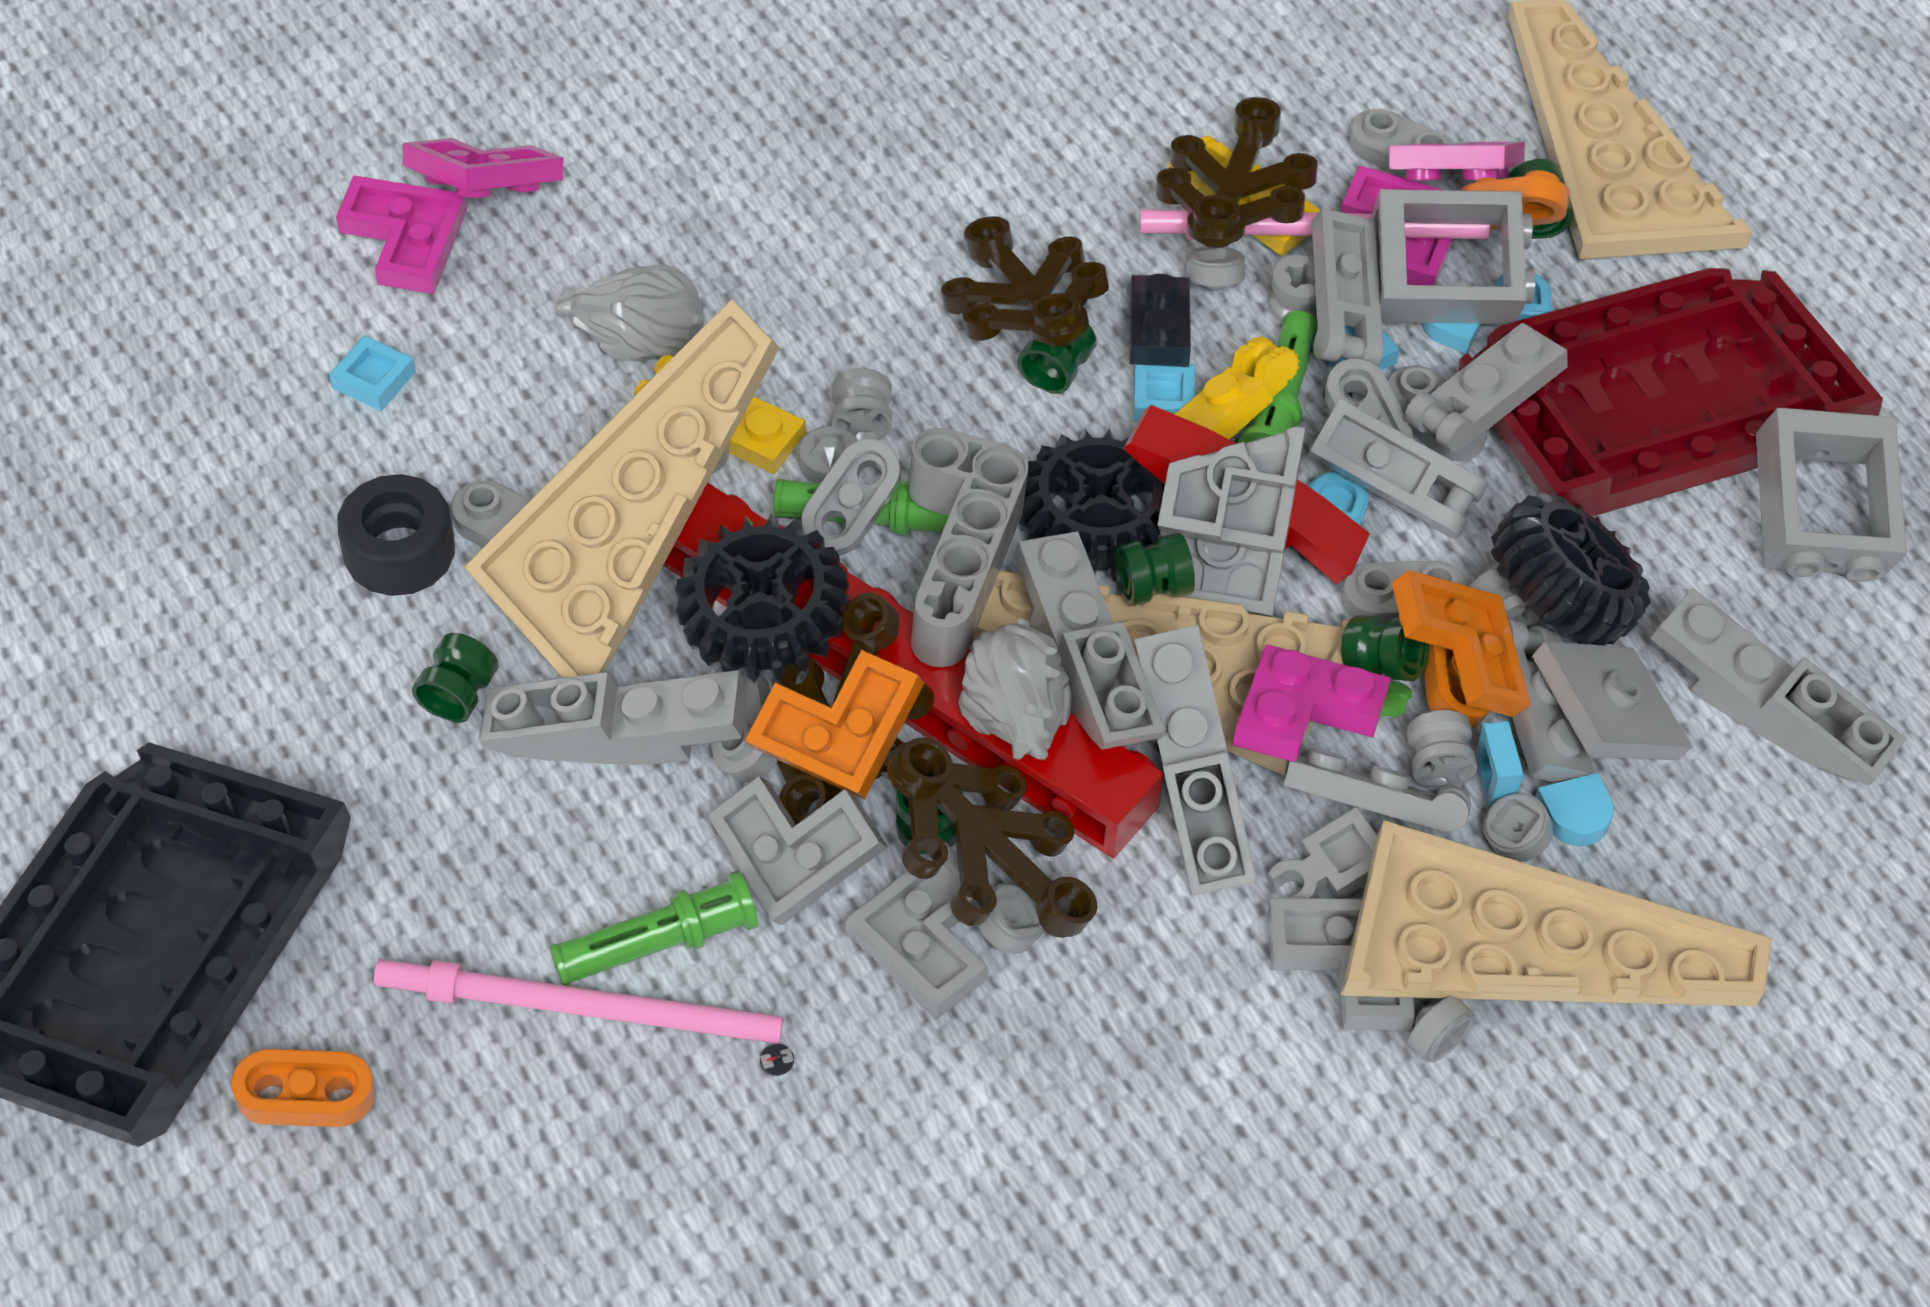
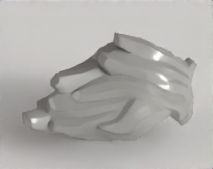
(637, 311)
(1016, 688)

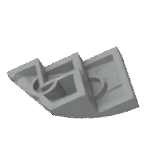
(1236, 517)

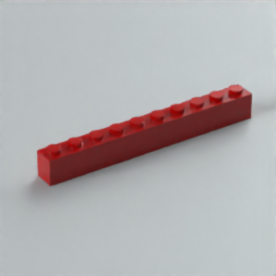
(1099, 790)

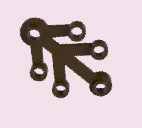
(1219, 218)
(1052, 317)
(858, 618)
(931, 780)

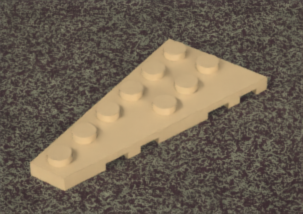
(1615, 153)
(603, 526)
(1228, 633)
(1496, 928)

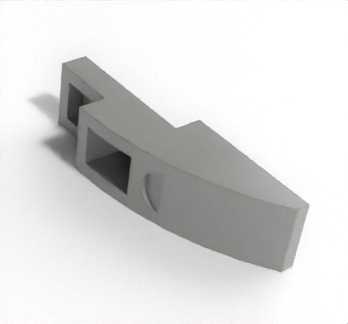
(1097, 655)
(1786, 705)
(608, 724)
(1196, 761)

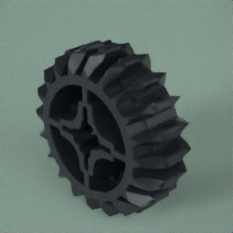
(1098, 485)
(1570, 570)
(762, 622)

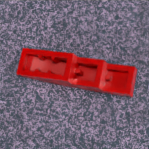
(1316, 525)

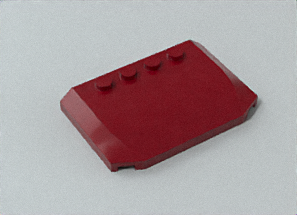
(1712, 371)

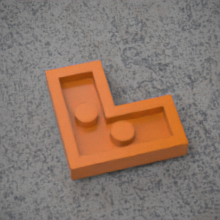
(1477, 632)
(845, 741)

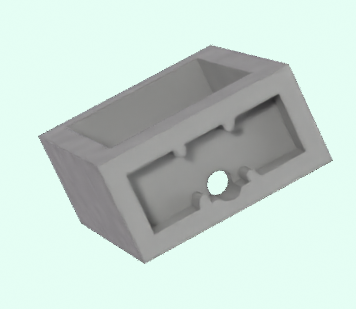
(1452, 303)
(1835, 438)

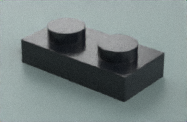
(1160, 320)

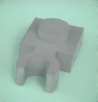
(1335, 858)

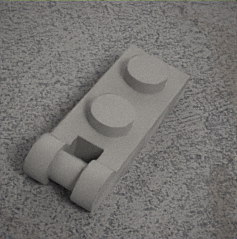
(1346, 287)
(1487, 388)
(1396, 468)
(1542, 728)
(1381, 791)

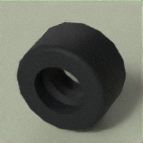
(401, 564)

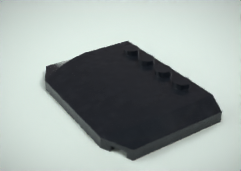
(161, 972)

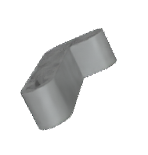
(983, 495)

